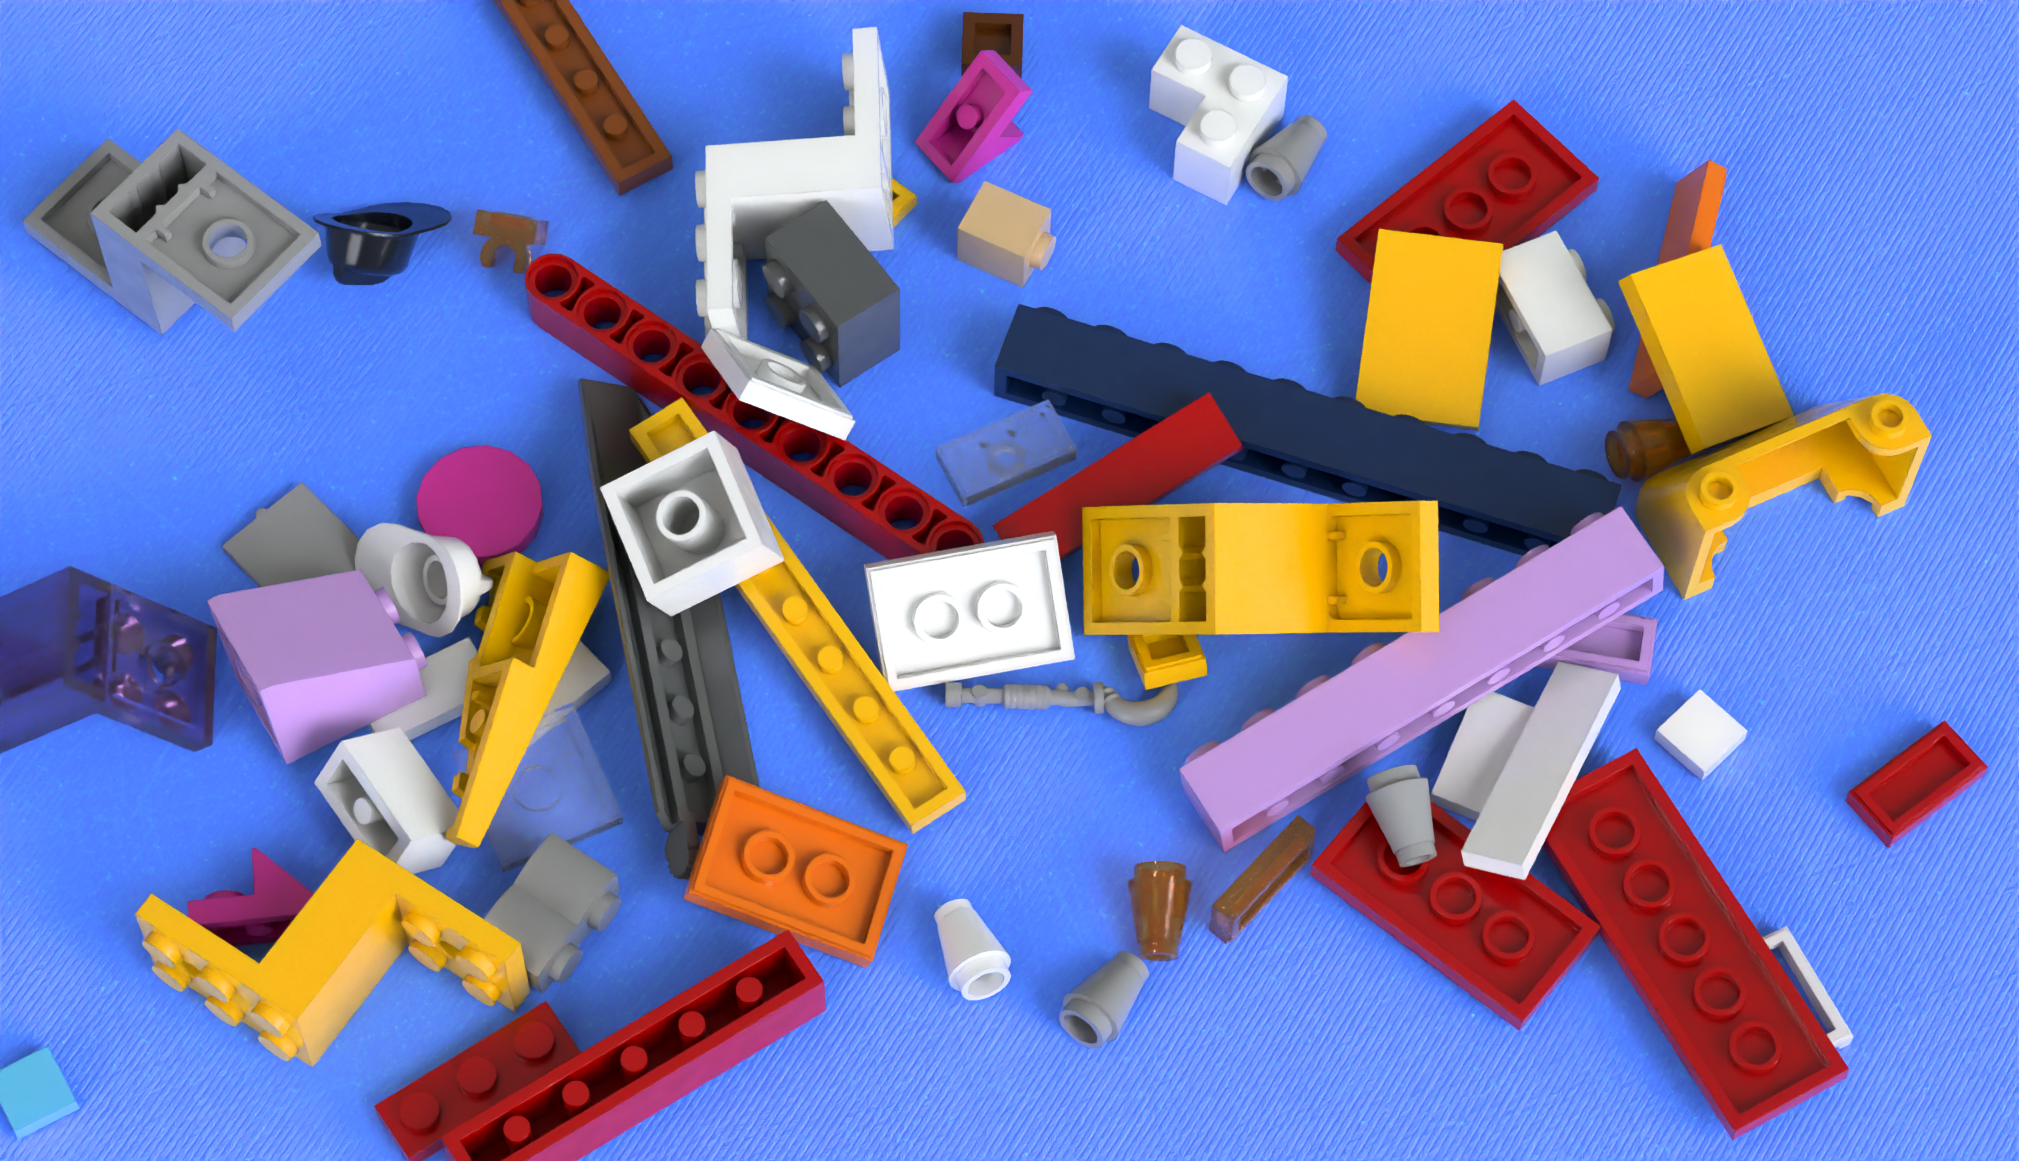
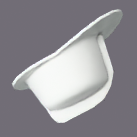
(426, 575)

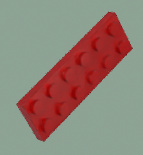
(1689, 947)

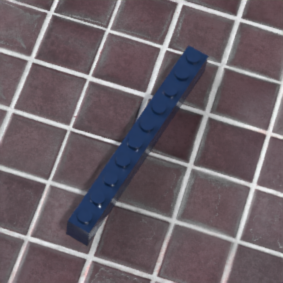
(1297, 434)

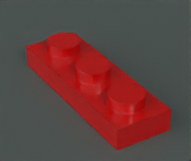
(475, 1081)

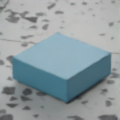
(35, 1093)

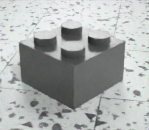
(831, 294)

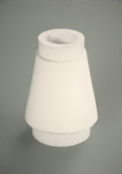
(971, 951)

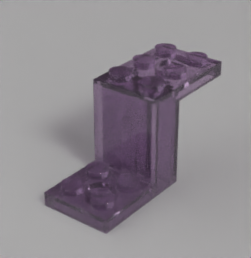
(89, 649)

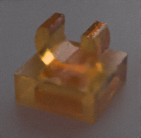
(510, 231)

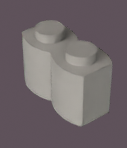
(555, 907)

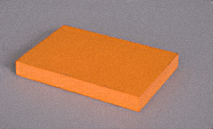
(795, 871)

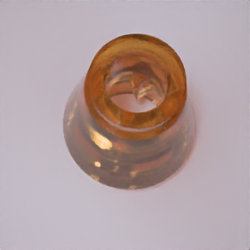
(1644, 447)
(1159, 908)

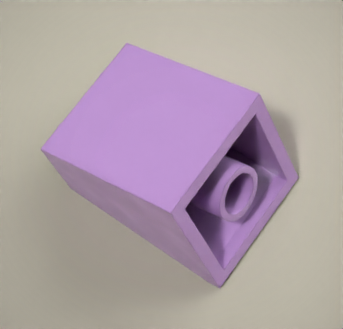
(318, 657)

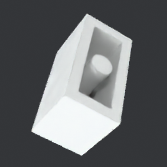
(1552, 308)
(390, 799)

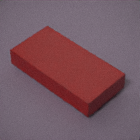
(1916, 783)

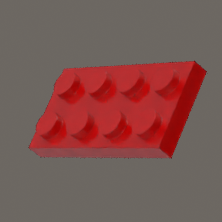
(1492, 186)
(1481, 929)

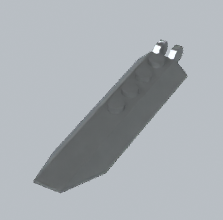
(676, 664)

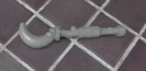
(1041, 697)

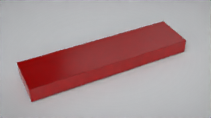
(1130, 475)

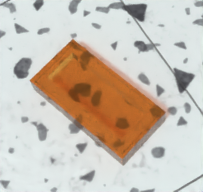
(1262, 880)

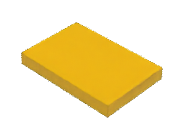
(1429, 328)
(1705, 348)

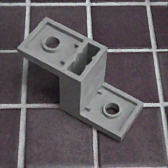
(172, 233)

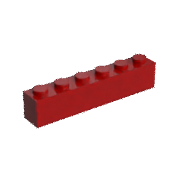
(649, 1061)

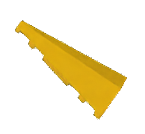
(526, 644)

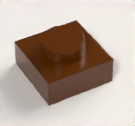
(993, 32)

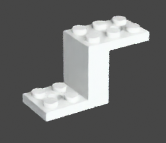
(769, 183)

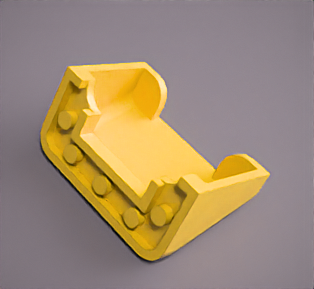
(1852, 445)

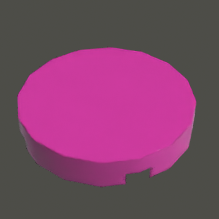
(483, 499)

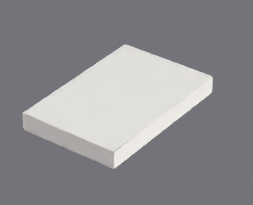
(969, 611)

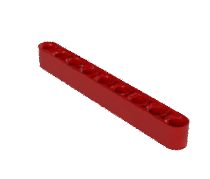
(764, 448)

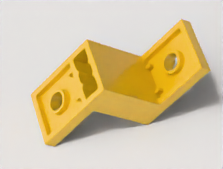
(1260, 568)
(334, 954)

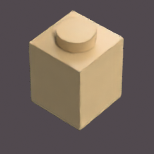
(1005, 235)

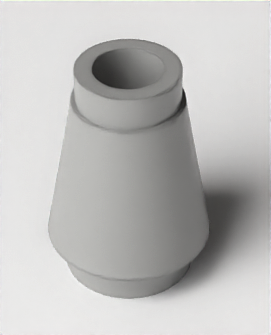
(1286, 158)
(1404, 813)
(1102, 1002)

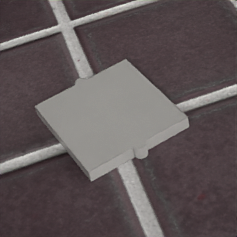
(293, 541)

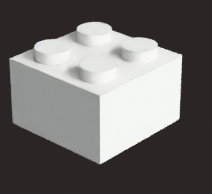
(692, 524)

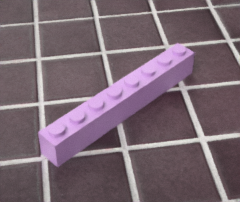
(1421, 677)

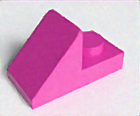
(975, 118)
(257, 916)

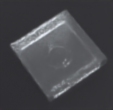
(552, 791)

